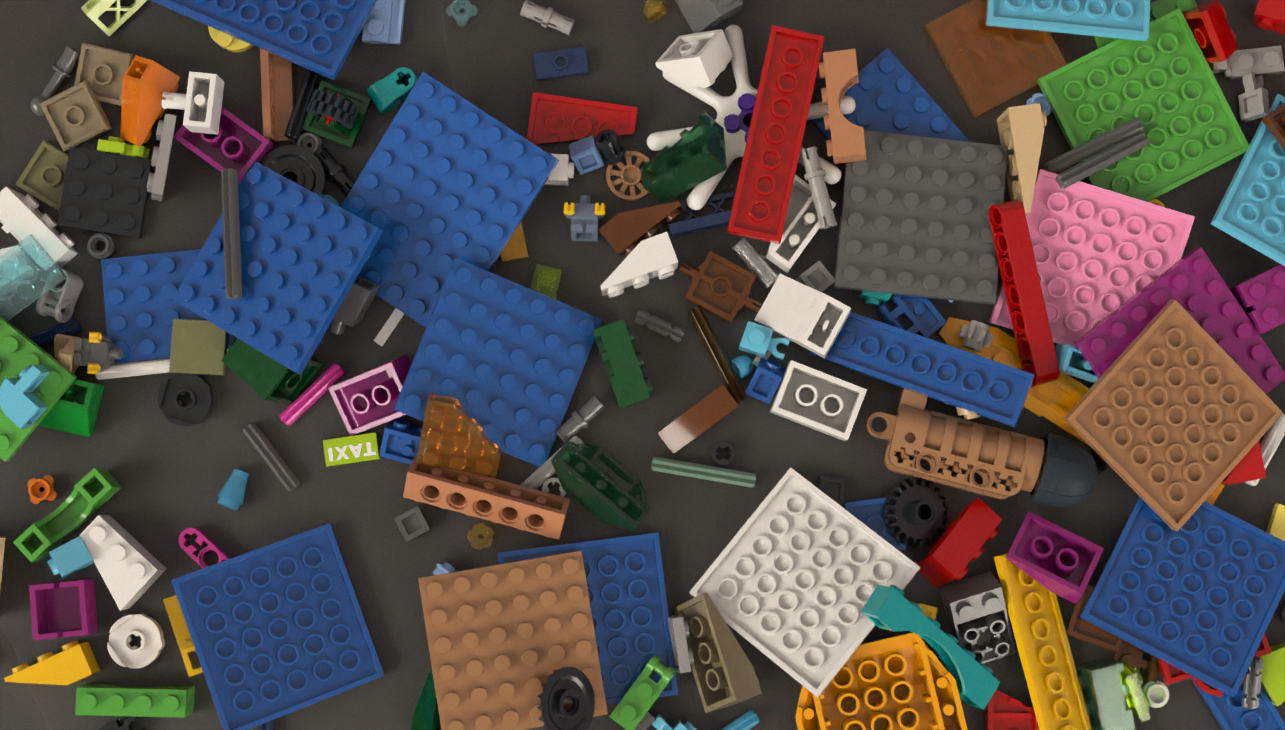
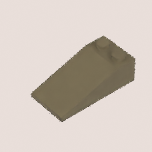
(720, 664)

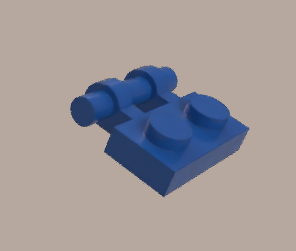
(918, 311)

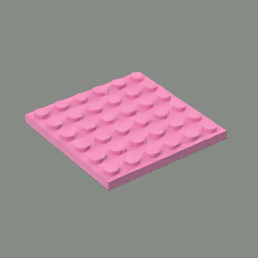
(1094, 252)

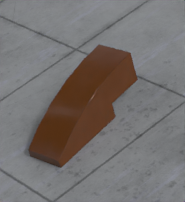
(698, 419)

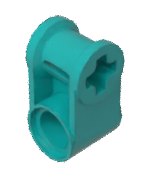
(391, 91)

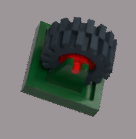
(336, 114)

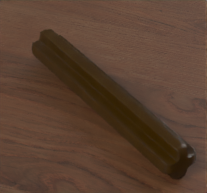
(717, 354)

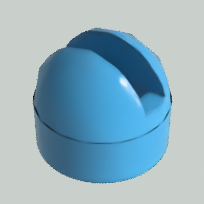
(742, 366)

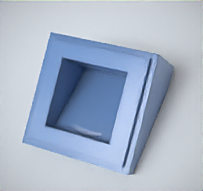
(586, 155)

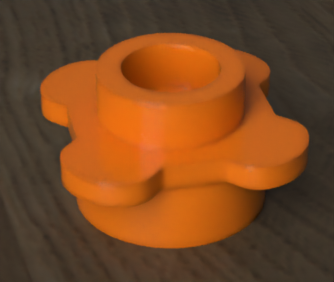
(36, 495)

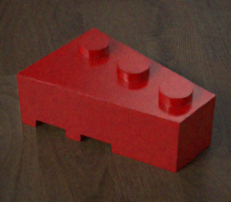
(960, 544)

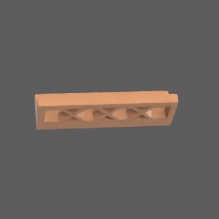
(277, 95)

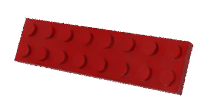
(775, 134)

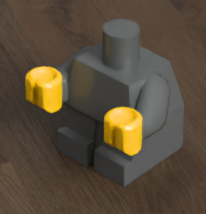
(96, 352)

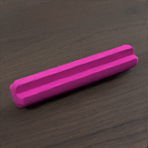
(312, 394)

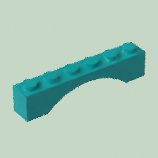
(893, 612)

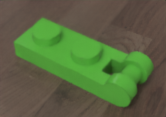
(642, 694)

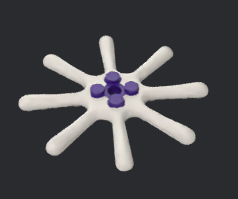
(732, 114)

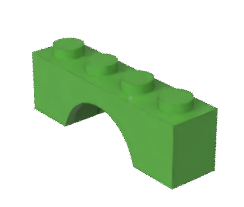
(55, 528)
(134, 701)

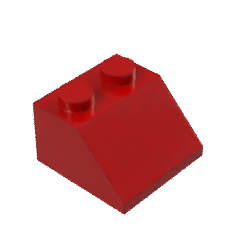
(1212, 31)

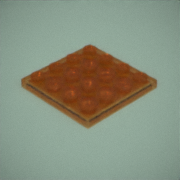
(991, 61)

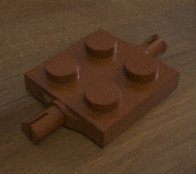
(720, 286)

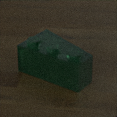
(688, 162)
(1105, 694)

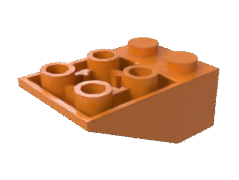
(143, 98)

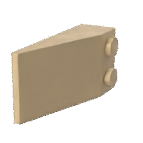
(1023, 132)

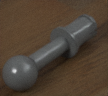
(63, 68)

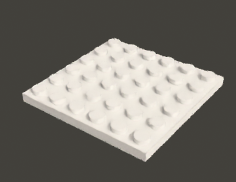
(801, 579)

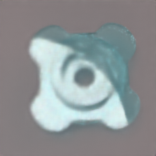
(461, 18)

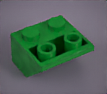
(76, 409)

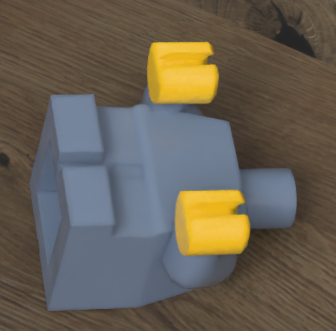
(584, 218)

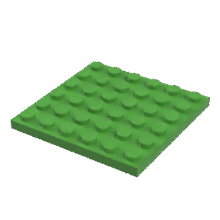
(1163, 86)

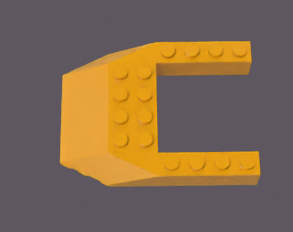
(886, 687)

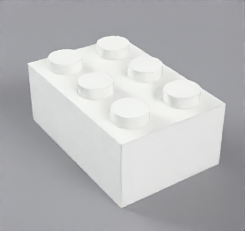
(818, 400)

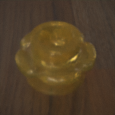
(654, 10)
(487, 533)

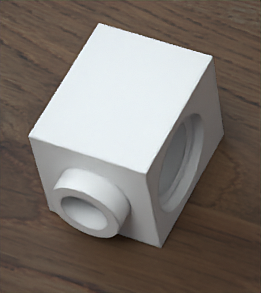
(562, 171)

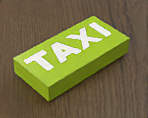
(351, 449)

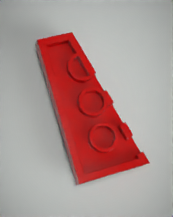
(572, 119)

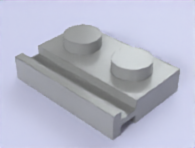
(682, 654)

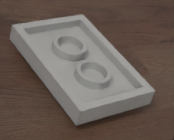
(161, 157)

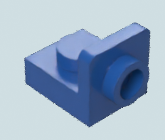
(765, 380)

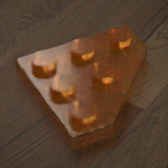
(455, 440)

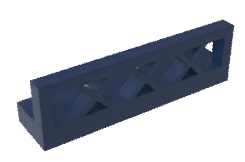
(702, 223)

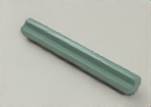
(703, 472)

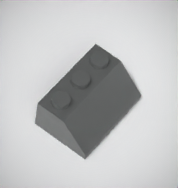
(707, 14)

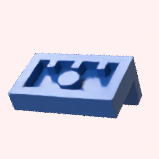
(401, 440)

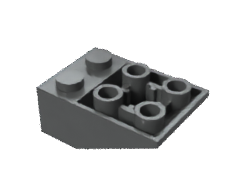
(979, 616)

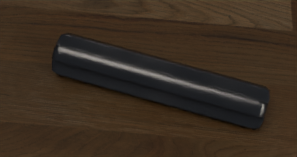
(299, 111)

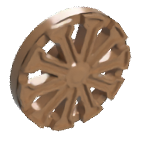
(629, 175)

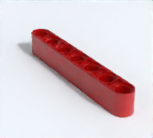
(1023, 291)

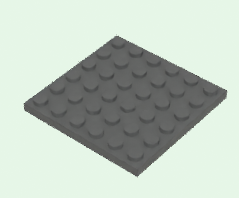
(920, 218)

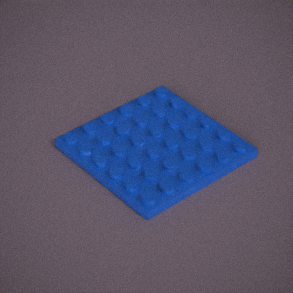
(294, 268)
(503, 357)
(1191, 592)
(625, 606)
(277, 629)

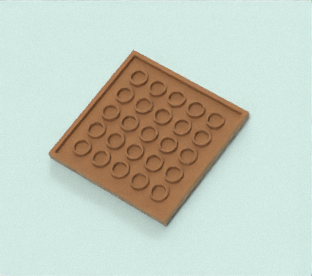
(1173, 415)
(502, 633)

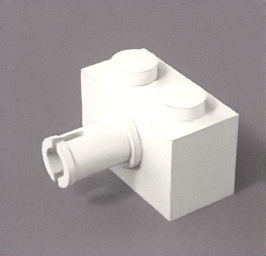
(201, 102)

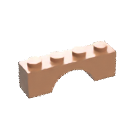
(847, 139)

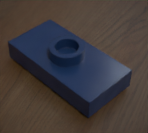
(561, 63)

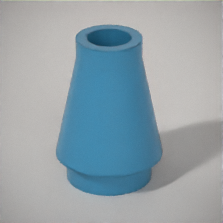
(234, 490)

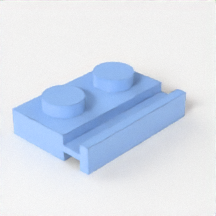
(385, 23)

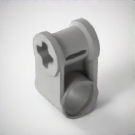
(61, 298)

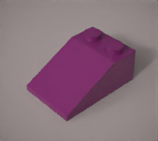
(371, 395)
(1054, 557)

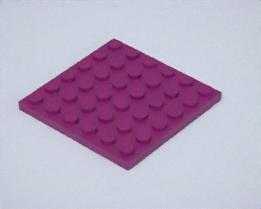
(1209, 302)

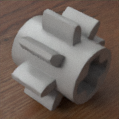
(976, 336)

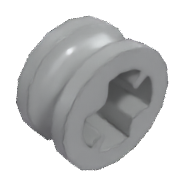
(553, 480)

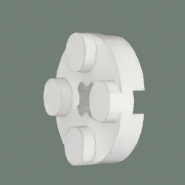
(120, 639)

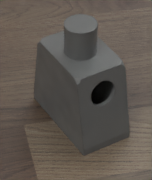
(354, 305)

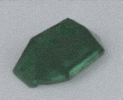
(601, 485)

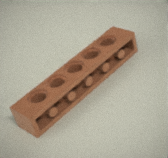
(487, 499)

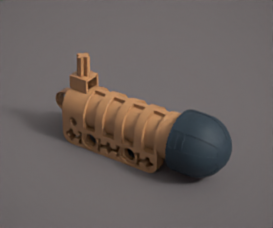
(1050, 469)

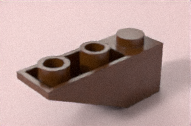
(632, 226)

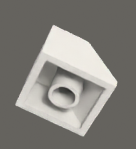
(696, 58)

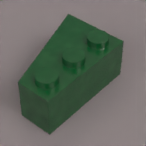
(623, 363)

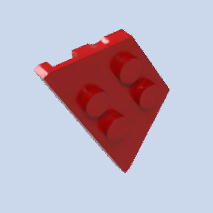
(1009, 714)

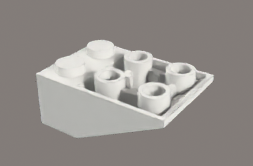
(648, 260)
(803, 315)

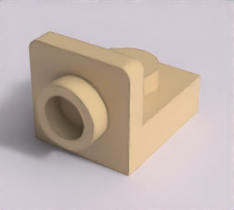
(65, 351)

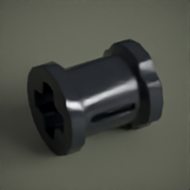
(609, 147)

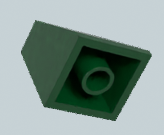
(266, 376)

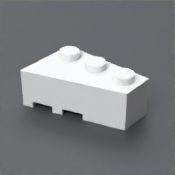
(22, 219)

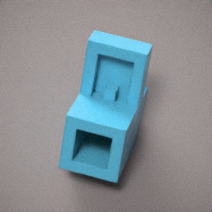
(17, 397)

